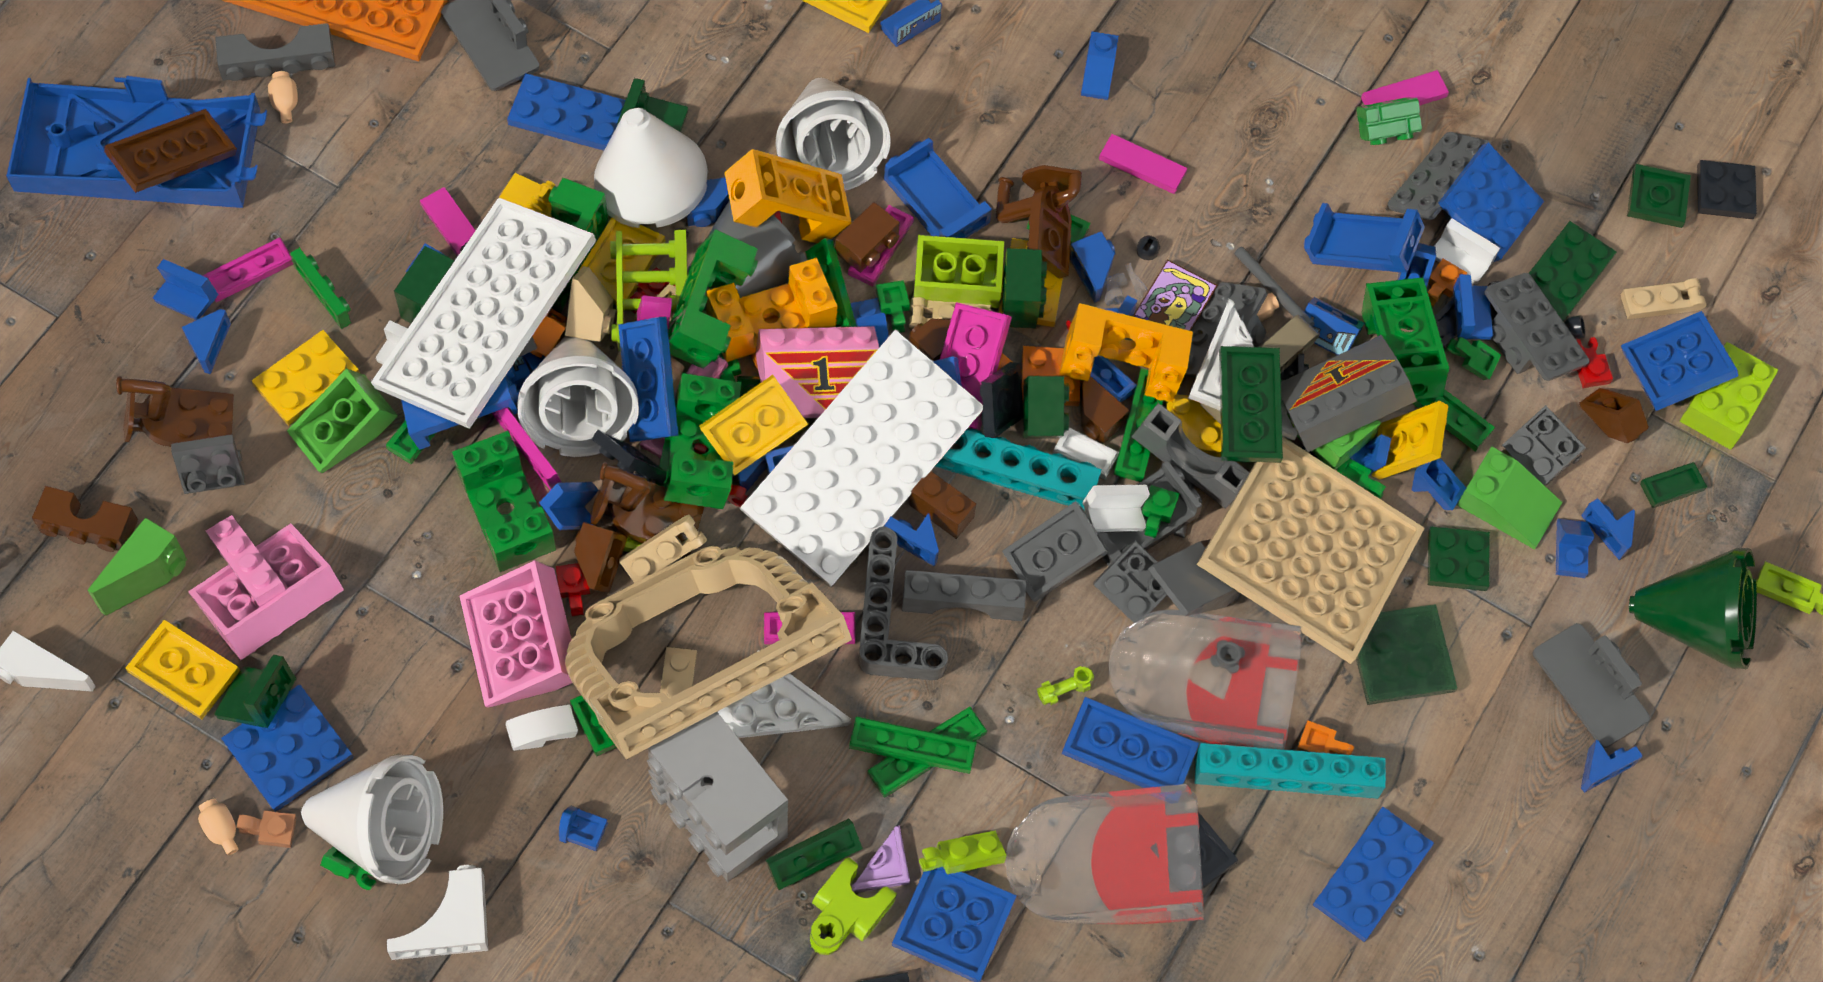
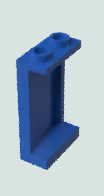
(935, 193)
(1364, 240)
(424, 423)

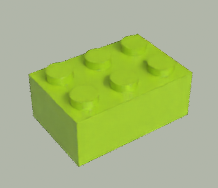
(959, 270)
(1728, 407)

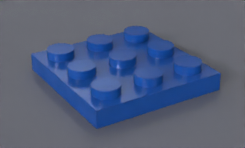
(1491, 199)
(1679, 360)
(291, 752)
(954, 922)

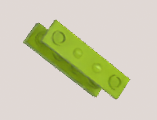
(676, 276)

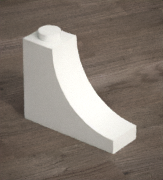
(455, 926)

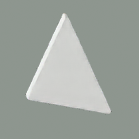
(1206, 388)
(781, 708)

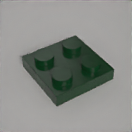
(1659, 195)
(1458, 558)

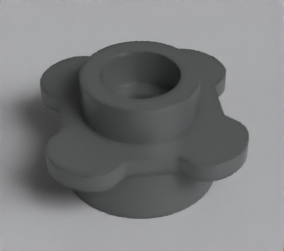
(1228, 648)

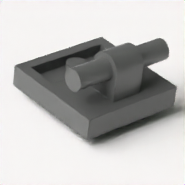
(1545, 446)
(208, 464)
(1130, 583)

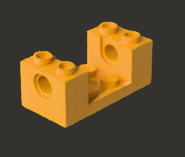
(769, 183)
(798, 304)
(1153, 346)

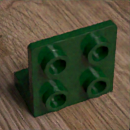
(668, 112)
(257, 693)

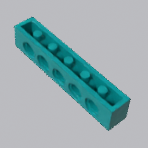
(1021, 477)
(1290, 770)

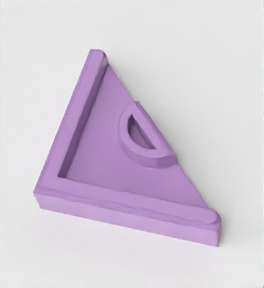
(886, 867)

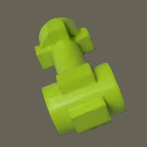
(1080, 682)

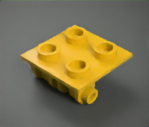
(529, 194)

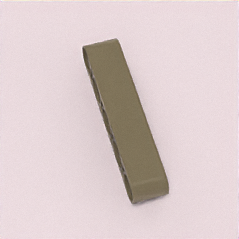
(1291, 339)

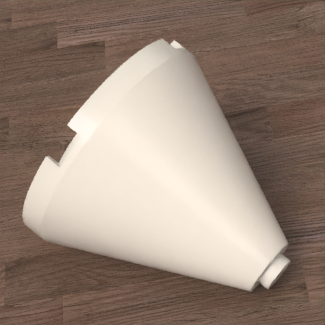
(835, 132)
(650, 172)
(574, 397)
(382, 817)

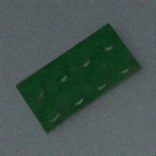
(1570, 268)
(1250, 404)

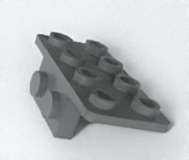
(492, 39)
(1436, 175)
(1248, 303)
(1531, 329)
(1594, 682)

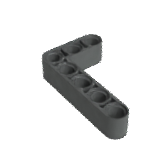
(880, 614)

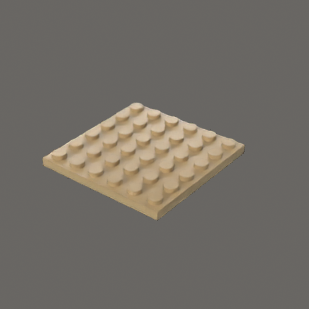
(1312, 549)

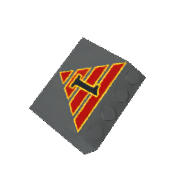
(1346, 393)

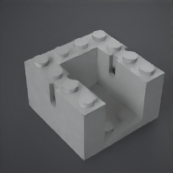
(718, 795)

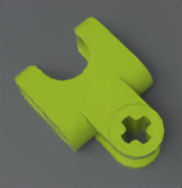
(845, 911)

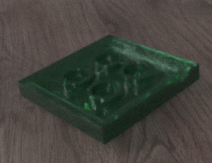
(1405, 657)

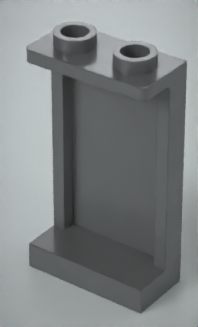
(1186, 510)

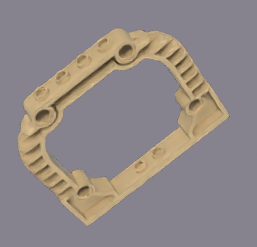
(641, 719)

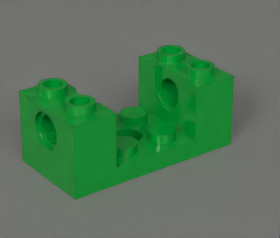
(582, 209)
(717, 262)
(1406, 305)
(494, 476)
(693, 476)

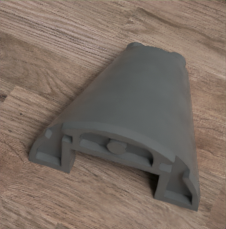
(773, 255)

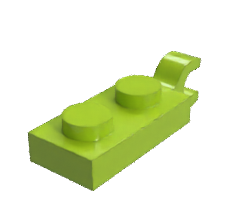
(1789, 588)
(964, 853)

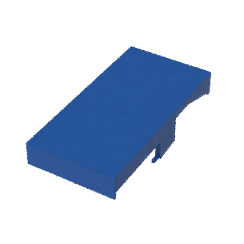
(67, 128)

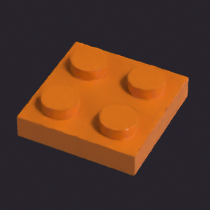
(1047, 362)

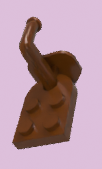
(1047, 212)
(175, 413)
(638, 506)

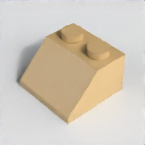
(589, 308)

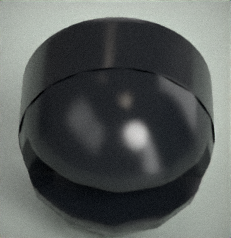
(1153, 250)
(1576, 326)

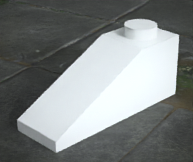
(36, 667)

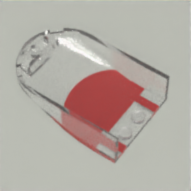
(1167, 678)
(1110, 857)

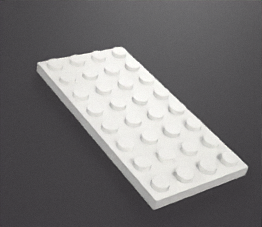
(483, 312)
(862, 458)

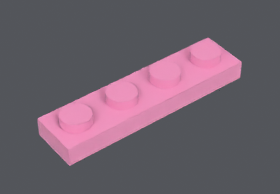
(245, 560)

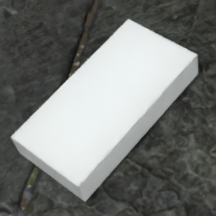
(1084, 449)

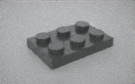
(1055, 551)

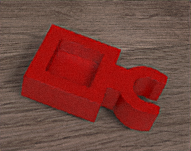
(1597, 370)

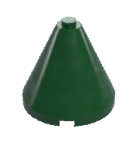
(1706, 607)

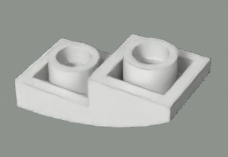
(541, 726)

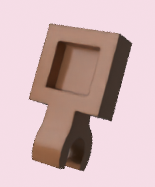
(273, 829)

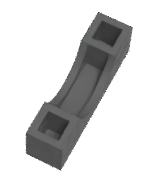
(307, 51)
(1165, 438)
(935, 591)

